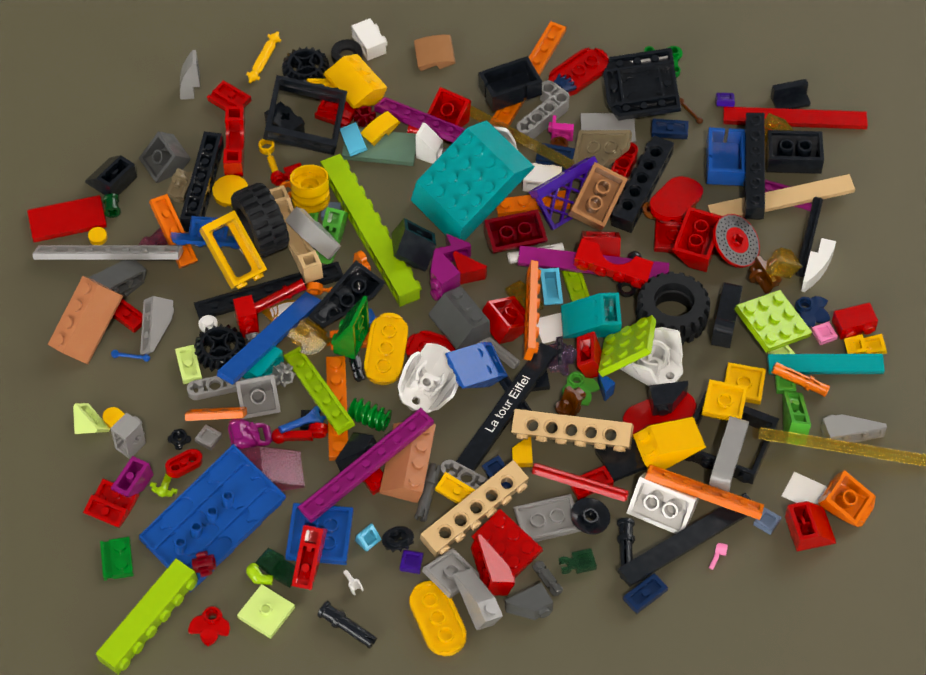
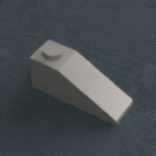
(155, 320)
(851, 428)
(478, 599)

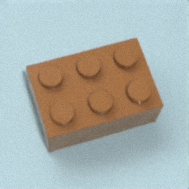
(597, 196)

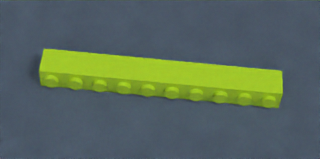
(370, 230)

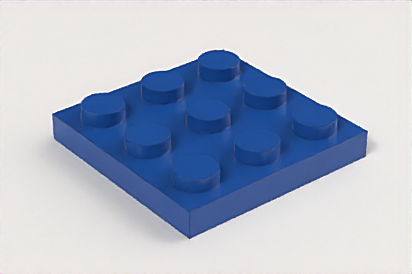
(338, 525)

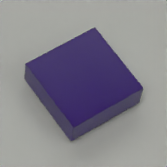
(725, 99)
(411, 561)

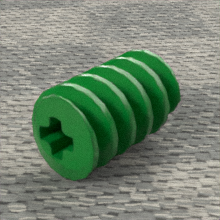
(368, 415)

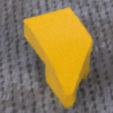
(523, 453)

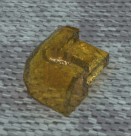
(309, 337)

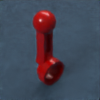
(315, 430)

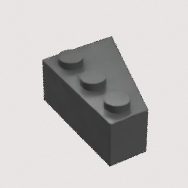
(122, 277)

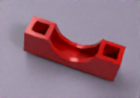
(235, 138)
(590, 258)

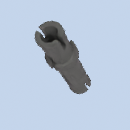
(428, 492)

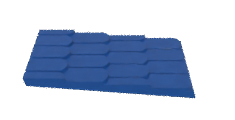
(214, 512)

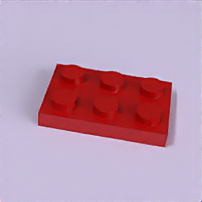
(509, 542)

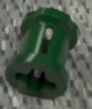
(111, 205)

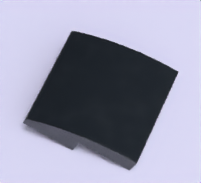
(621, 463)

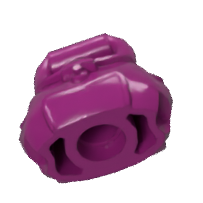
(246, 434)

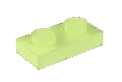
(188, 364)

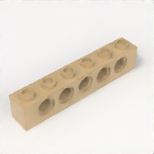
(523, 418)
(510, 473)

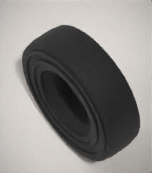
(345, 44)

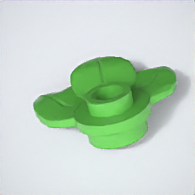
(586, 384)

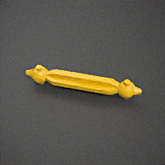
(263, 57)

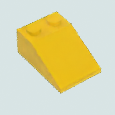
(669, 442)

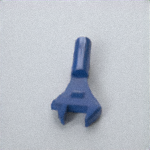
(312, 417)

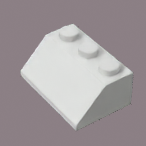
(662, 505)

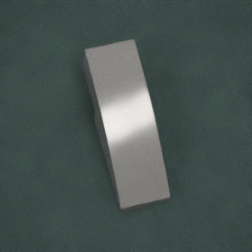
(189, 76)
(313, 232)

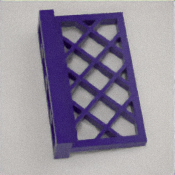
(557, 182)

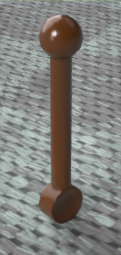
(699, 120)

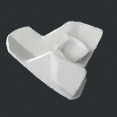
(663, 361)
(431, 370)

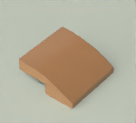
(434, 51)

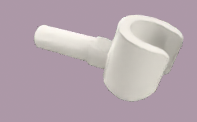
(353, 583)

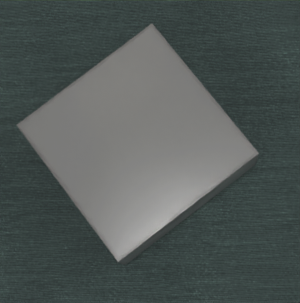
(208, 437)

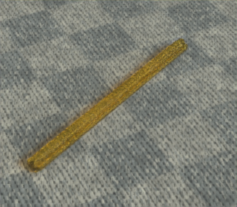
(524, 139)
(842, 446)

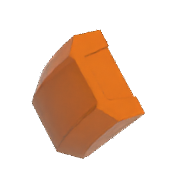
(848, 499)

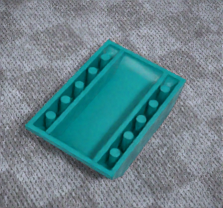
(470, 180)

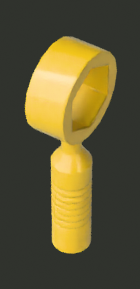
(271, 160)

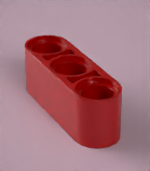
(625, 164)

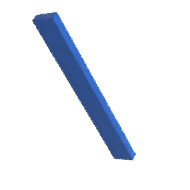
(268, 338)

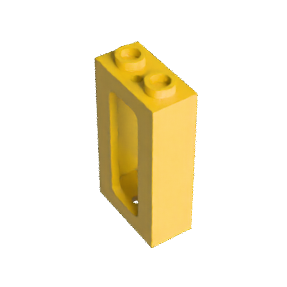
(243, 240)

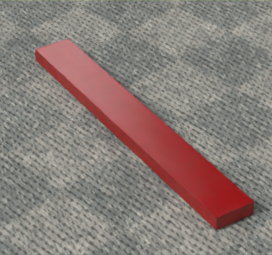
(801, 117)

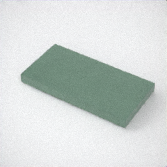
(396, 149)

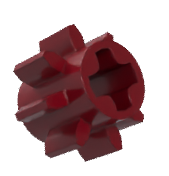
(364, 116)
(204, 563)

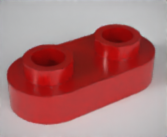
(182, 463)

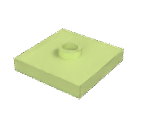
(266, 611)

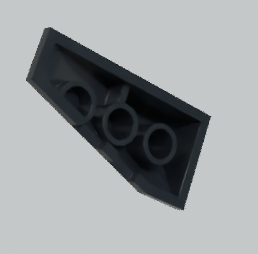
(351, 287)

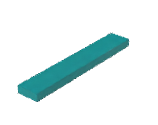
(829, 363)

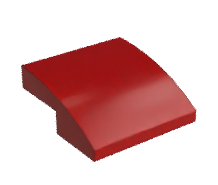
(110, 505)

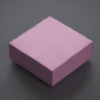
(824, 333)

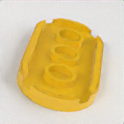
(386, 349)
(437, 619)

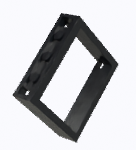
(298, 138)
(756, 419)

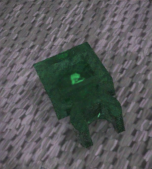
(581, 561)

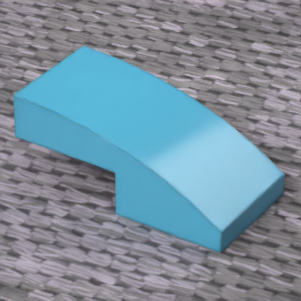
(353, 139)

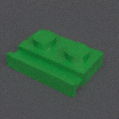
(116, 558)

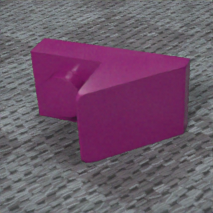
(455, 244)

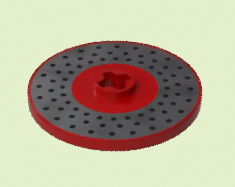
(732, 228)

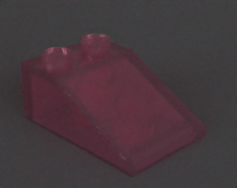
(279, 465)

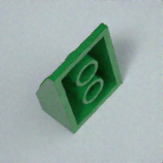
(352, 330)

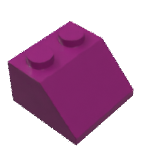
(443, 275)

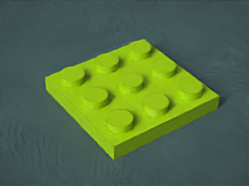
(773, 321)
(627, 345)

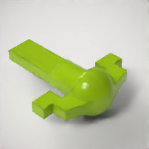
(163, 491)

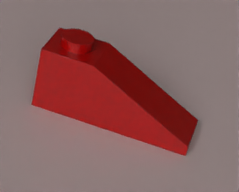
(308, 556)
(492, 568)

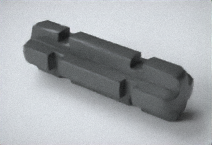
(547, 578)

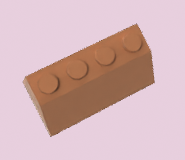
(85, 320)
(407, 470)

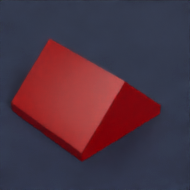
(451, 107)

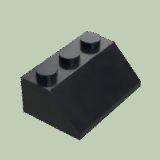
(794, 151)

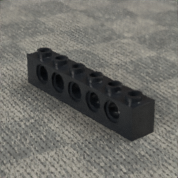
(755, 165)
(202, 178)
(642, 183)

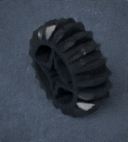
(305, 61)
(219, 342)

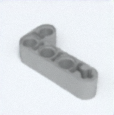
(554, 102)
(729, 453)

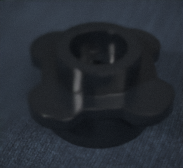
(177, 434)

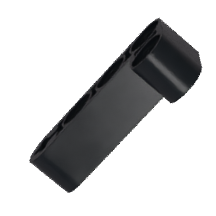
(726, 315)

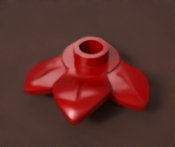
(209, 629)

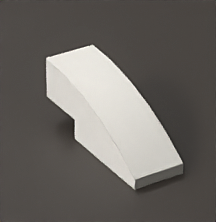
(818, 263)

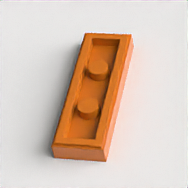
(216, 413)

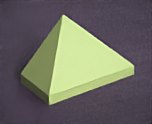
(87, 420)

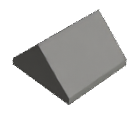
(258, 395)

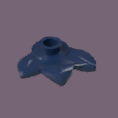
(815, 310)

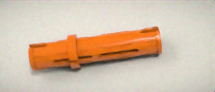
(805, 381)

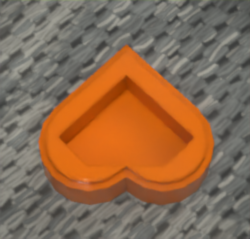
(361, 257)

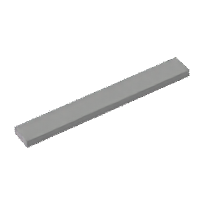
(108, 252)

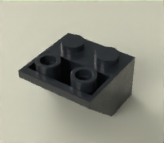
(113, 175)
(413, 244)

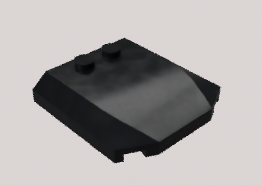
(642, 84)

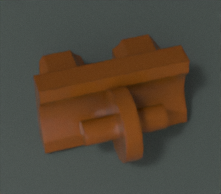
(759, 275)
(570, 401)

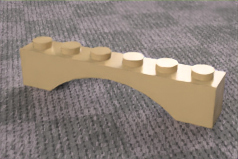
(302, 252)

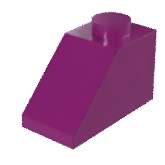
(133, 477)

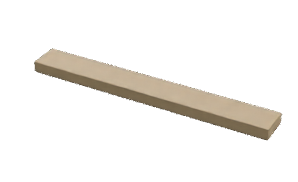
(790, 196)

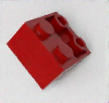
(809, 526)

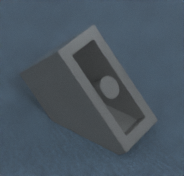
(530, 603)

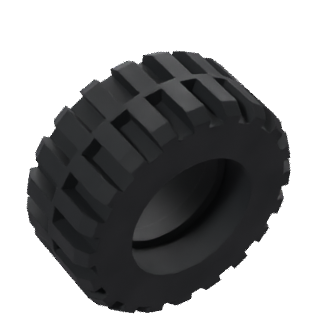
(261, 218)
(677, 289)

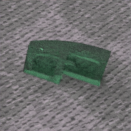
(275, 565)

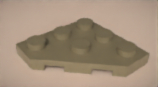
(603, 144)

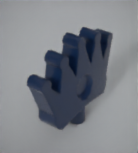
(564, 83)

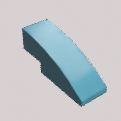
(551, 286)

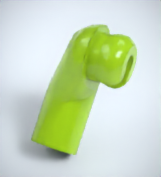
(256, 575)

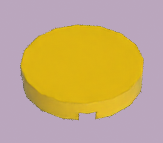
(225, 187)

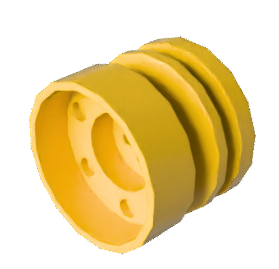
(310, 188)

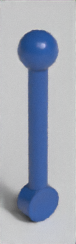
(115, 354)

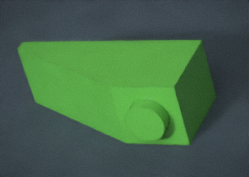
(335, 224)
(795, 413)

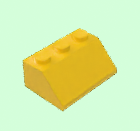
(357, 79)

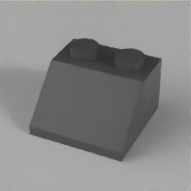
(164, 156)

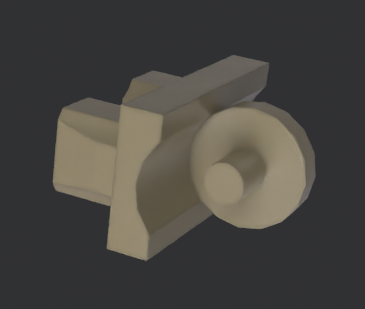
(179, 185)

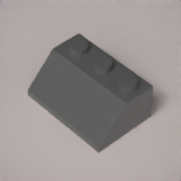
(460, 319)

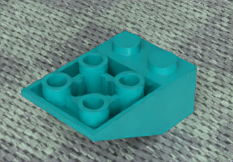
(594, 313)

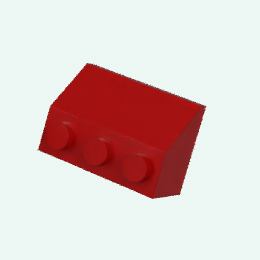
(695, 239)

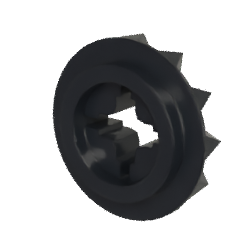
(395, 534)

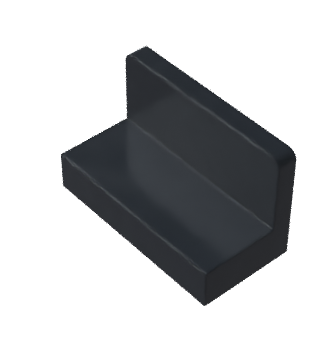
(790, 95)

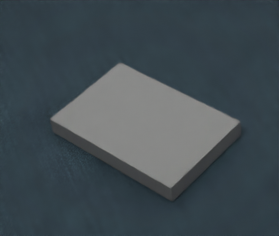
(606, 121)
(546, 518)

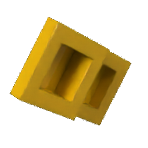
(379, 127)
(868, 345)

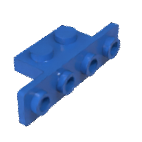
(195, 238)

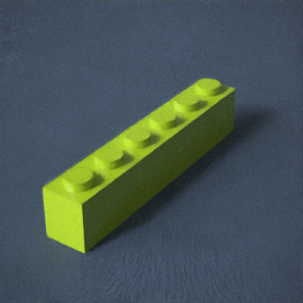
(147, 616)

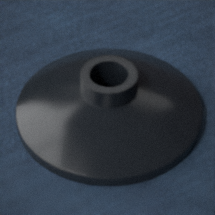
(591, 509)

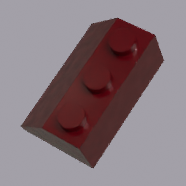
(514, 231)

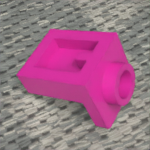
(561, 129)

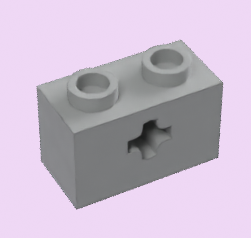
(128, 435)

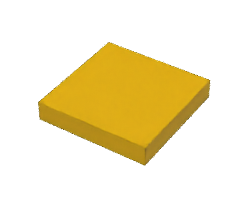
(749, 377)
(724, 400)

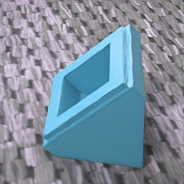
(368, 537)

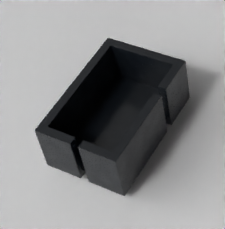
(510, 83)

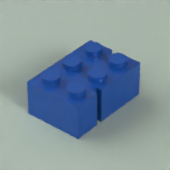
(725, 159)

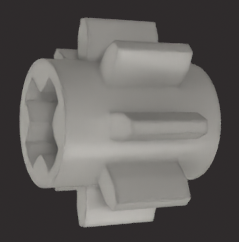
(283, 374)

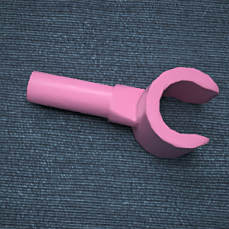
(721, 549)

